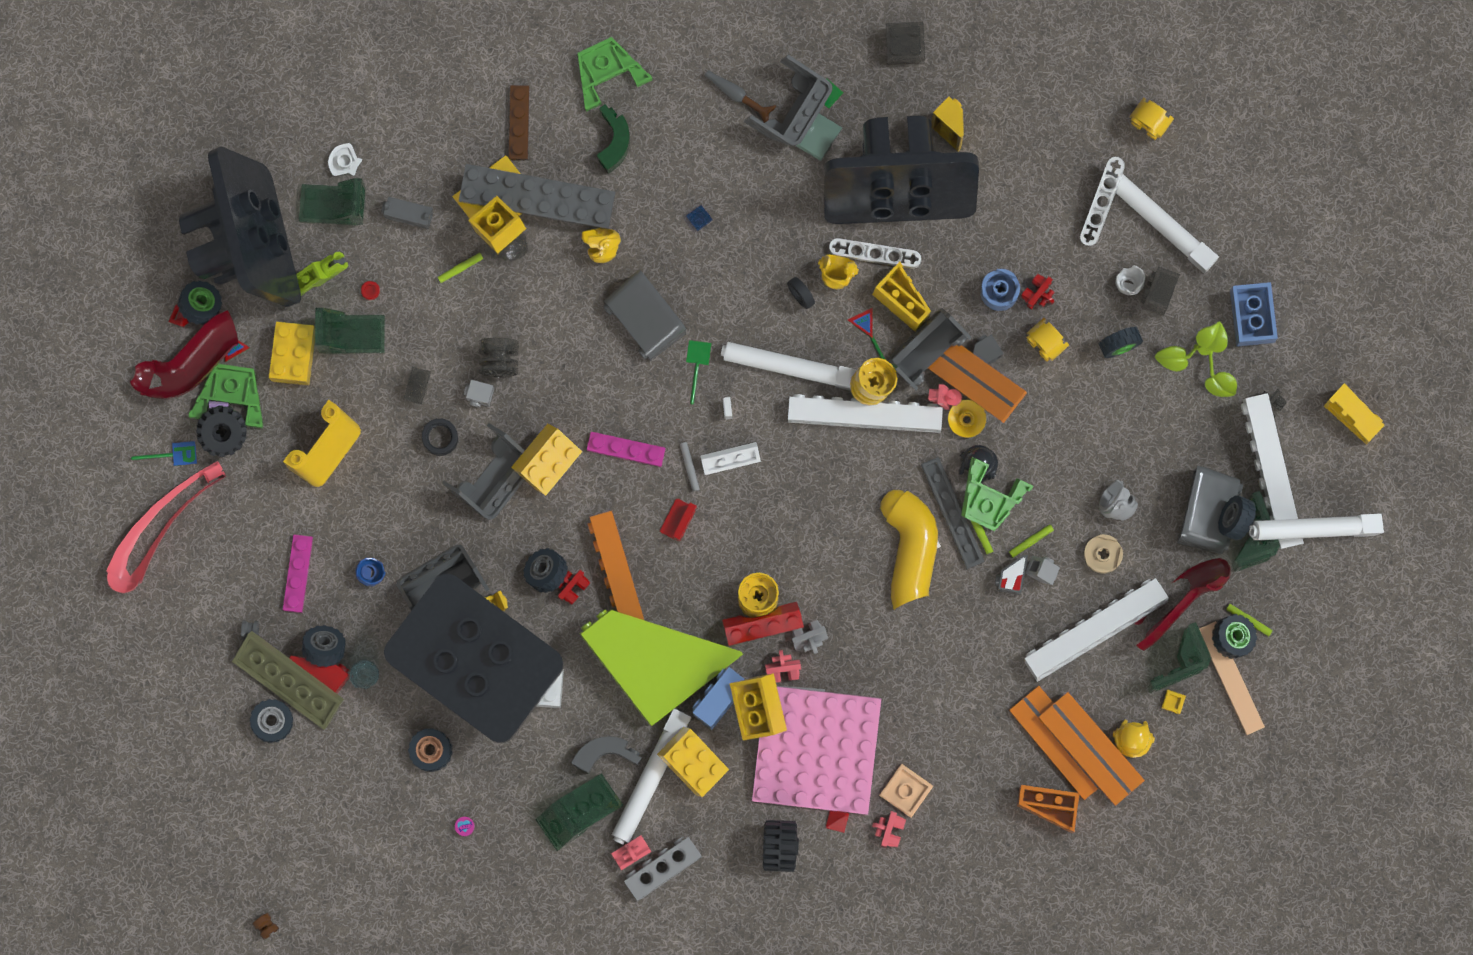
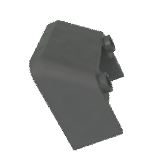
(813, 94)
(927, 346)
(498, 480)
(452, 561)

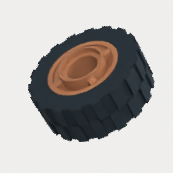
(442, 752)

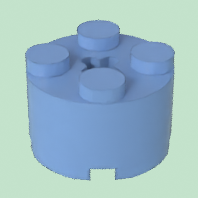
(991, 284)

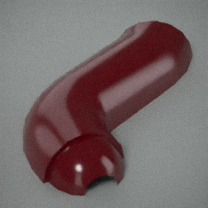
(191, 363)
(1204, 578)

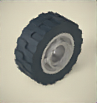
(280, 729)

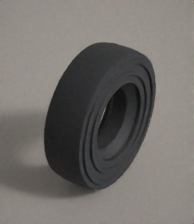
(801, 292)

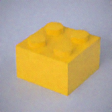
(497, 224)

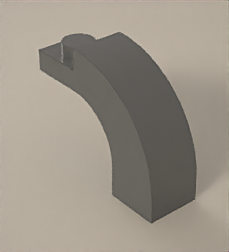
(602, 746)

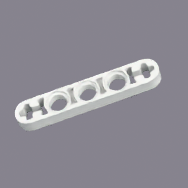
(1109, 194)
(867, 247)

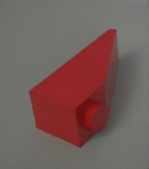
(331, 676)

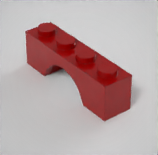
(744, 629)

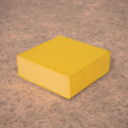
(1173, 702)

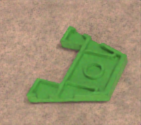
(603, 63)
(234, 386)
(986, 504)

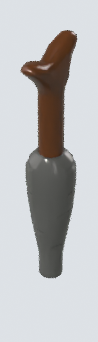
(738, 94)

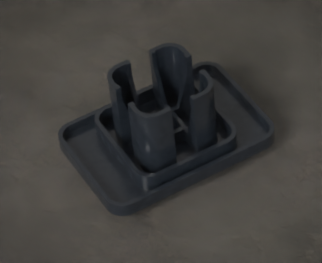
(900, 185)
(246, 231)
(473, 658)

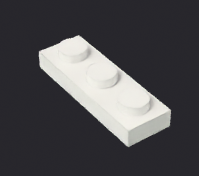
(730, 458)

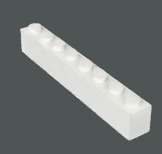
(855, 414)
(1270, 461)
(1096, 629)

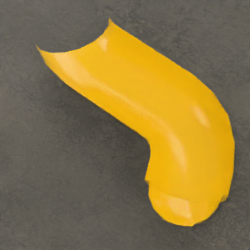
(916, 545)

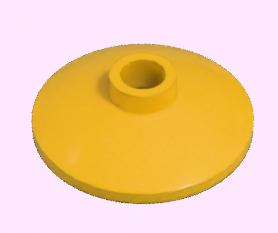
(969, 409)

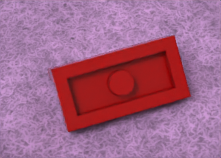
(678, 519)

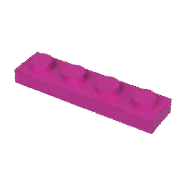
(626, 449)
(298, 573)

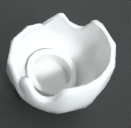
(1132, 274)

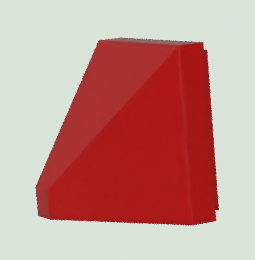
(180, 320)
(837, 821)

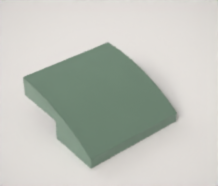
(820, 137)

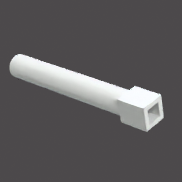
(1197, 252)
(788, 365)
(1317, 527)
(648, 781)

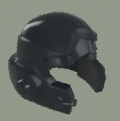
(983, 454)

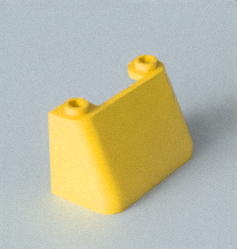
(328, 449)

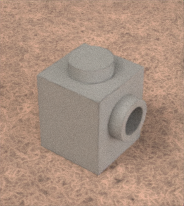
(479, 393)
(1042, 569)

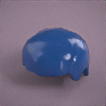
(364, 568)

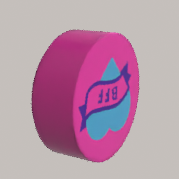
(464, 826)

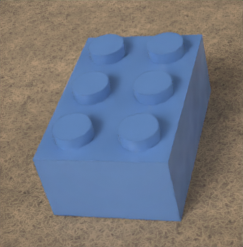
(1253, 314)
(717, 699)

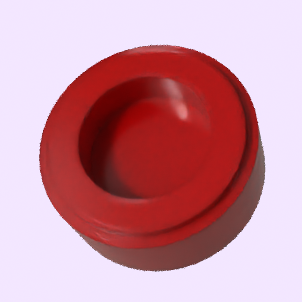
(370, 290)

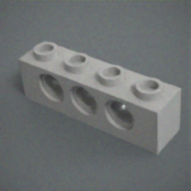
(641, 890)

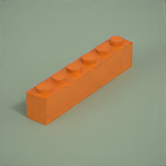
(615, 565)

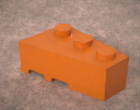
(1051, 805)

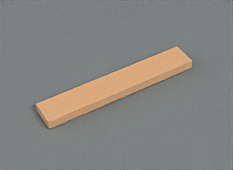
(1233, 685)

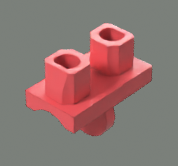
(945, 397)
(791, 666)
(894, 821)
(631, 852)

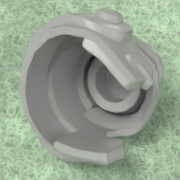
(1117, 502)

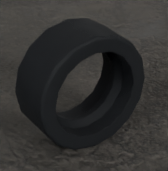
(439, 451)

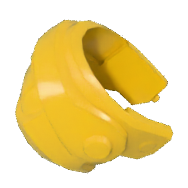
(602, 244)
(837, 271)
(1133, 738)

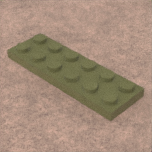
(288, 680)

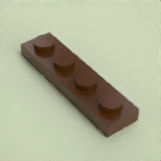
(519, 122)

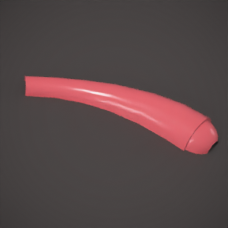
(118, 576)

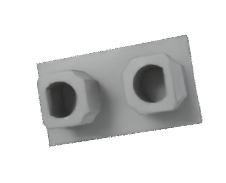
(811, 639)

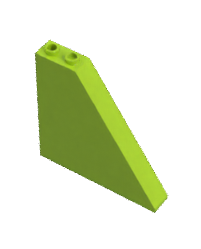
(653, 662)

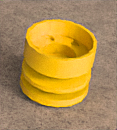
(882, 377)
(762, 585)

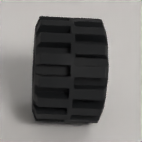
(221, 444)
(780, 845)

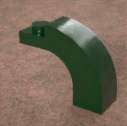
(617, 151)

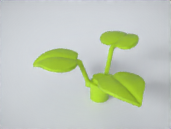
(1209, 340)

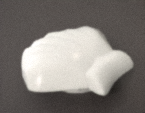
(343, 160)

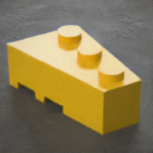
(902, 298)
(1354, 414)

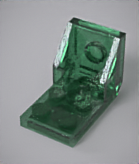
(333, 204)
(348, 333)
(1252, 551)
(1191, 647)
(578, 811)

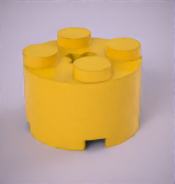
(1151, 118)
(1047, 340)

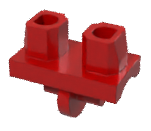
(1032, 298)
(579, 579)

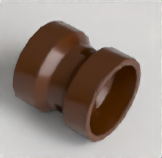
(265, 926)

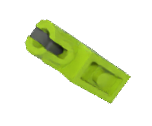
(321, 271)

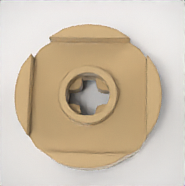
(1112, 548)

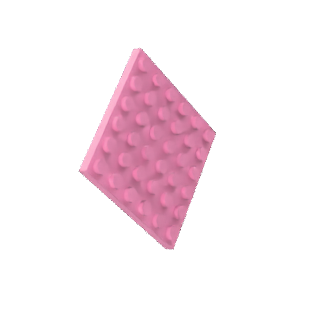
(824, 753)

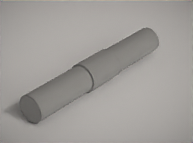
(689, 467)

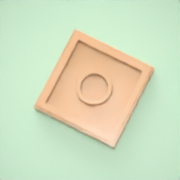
(906, 790)

